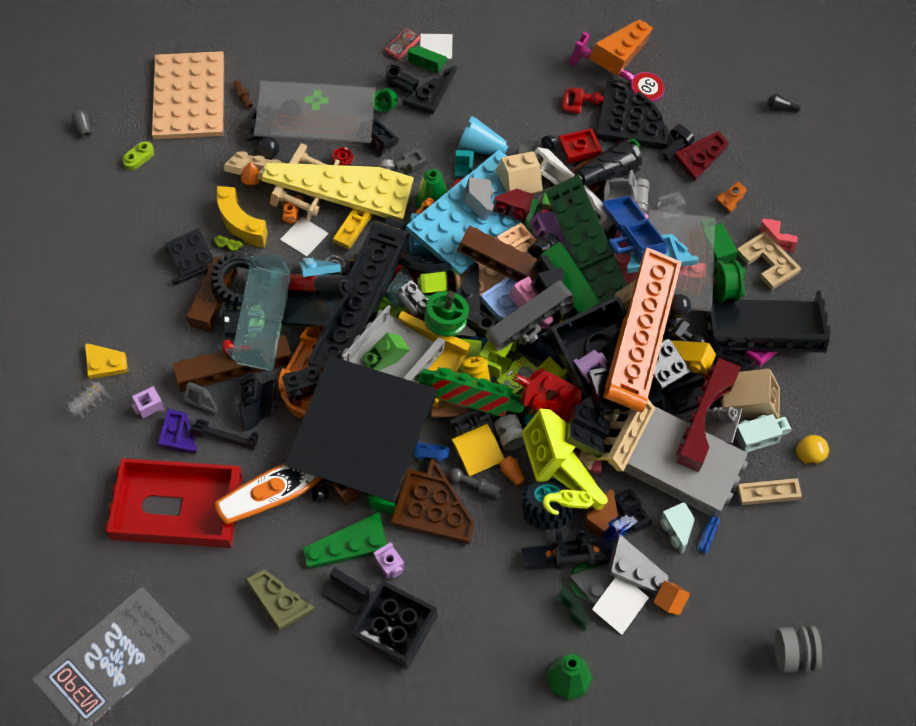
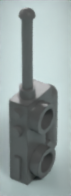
(412, 292)

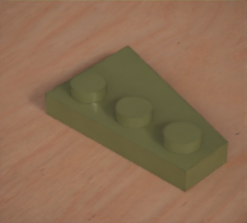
(278, 601)

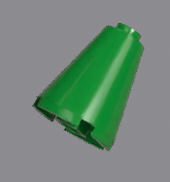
(431, 187)

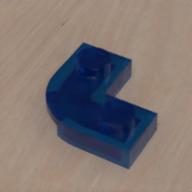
(619, 526)

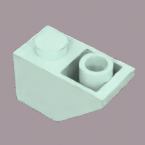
(678, 523)

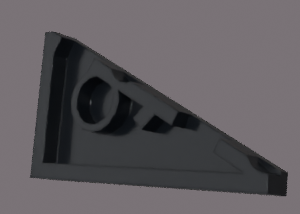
(429, 96)
(470, 292)

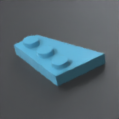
(313, 267)

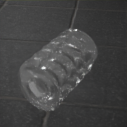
(86, 398)

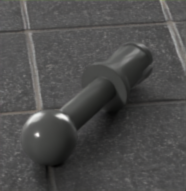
(484, 487)

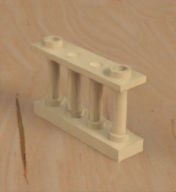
(279, 193)
(625, 442)

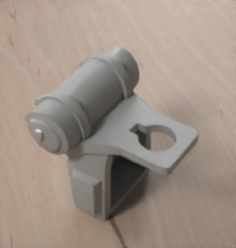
(635, 188)

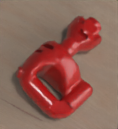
(579, 96)

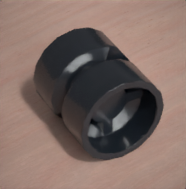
(542, 244)

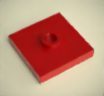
(580, 145)

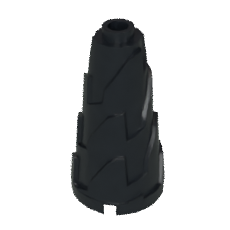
(611, 163)

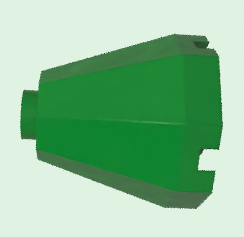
(569, 677)

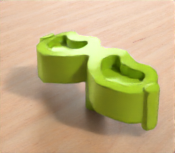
(231, 243)

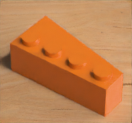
(621, 47)

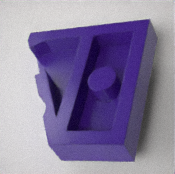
(176, 433)

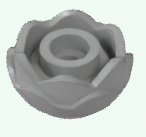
(336, 259)

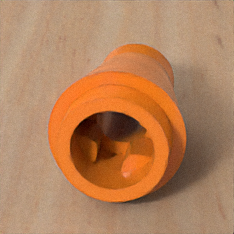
(512, 470)

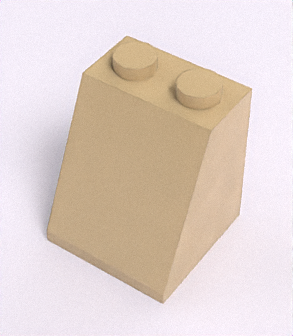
(754, 393)

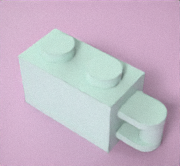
(761, 432)

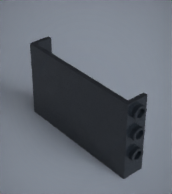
(769, 325)

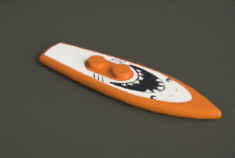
(264, 493)

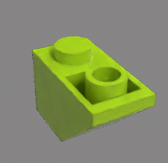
(433, 282)

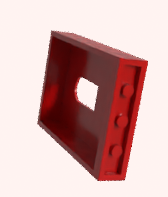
(194, 482)

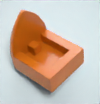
(250, 174)

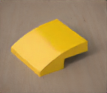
(477, 449)

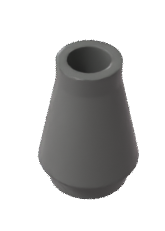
(81, 122)

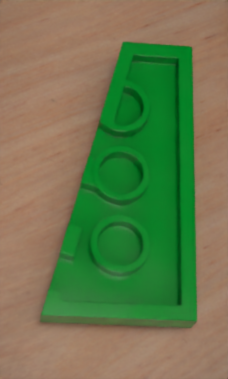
(347, 544)

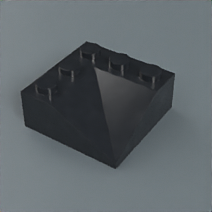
(395, 624)

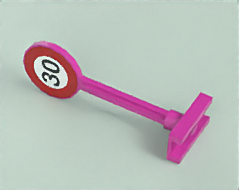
(644, 82)

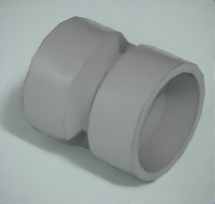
(510, 431)

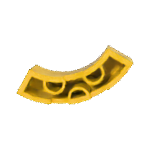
(238, 223)

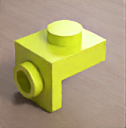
(552, 367)

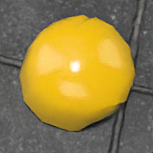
(812, 449)

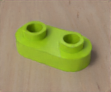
(140, 153)

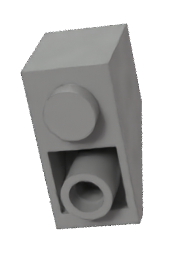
(478, 196)

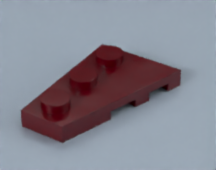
(701, 154)

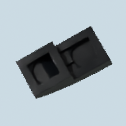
(630, 505)

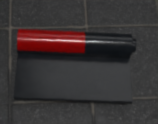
(315, 299)

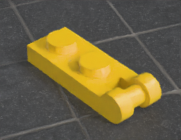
(352, 228)

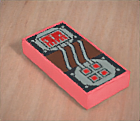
(402, 43)

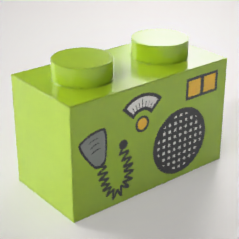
(521, 367)

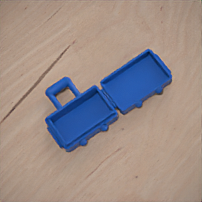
(635, 227)

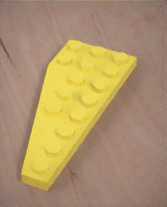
(358, 187)

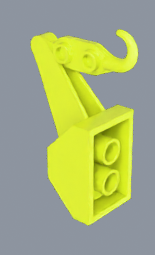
(555, 457)

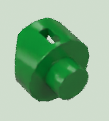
(385, 100)

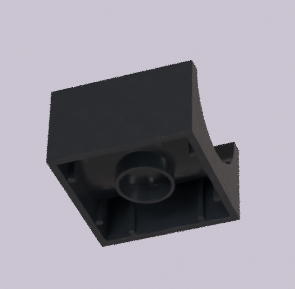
(588, 331)

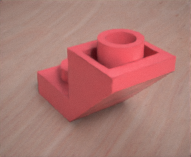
(772, 228)

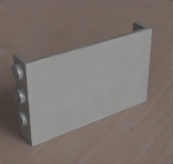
(656, 465)

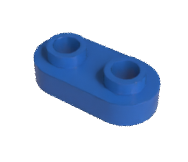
(434, 451)

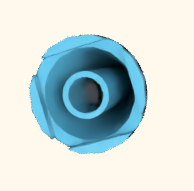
(481, 139)

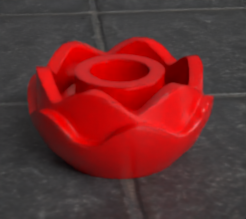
(344, 155)

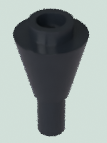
(777, 102)

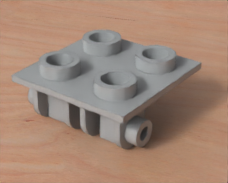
(722, 422)

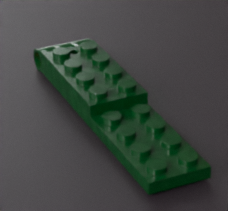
(586, 237)

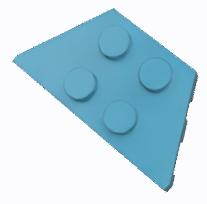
(675, 250)

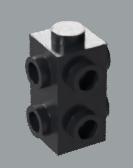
(302, 383)

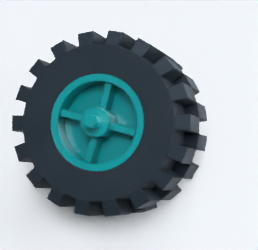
(533, 506)

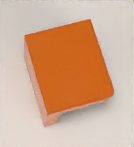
(671, 598)

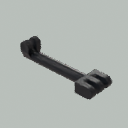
(202, 427)

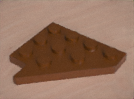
(432, 506)

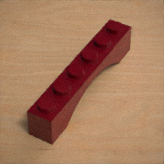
(695, 448)

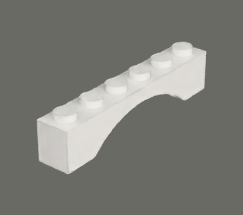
(557, 172)

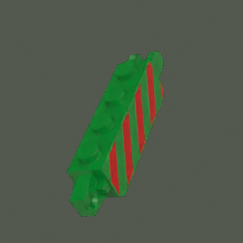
(472, 392)

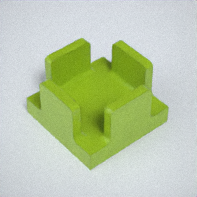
(497, 360)

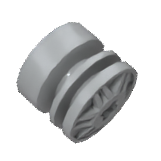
(798, 649)

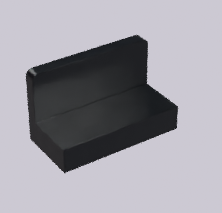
(346, 591)

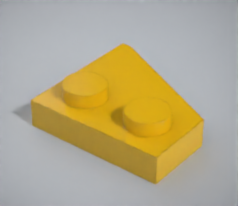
(104, 361)

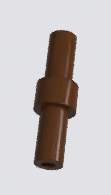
(243, 94)

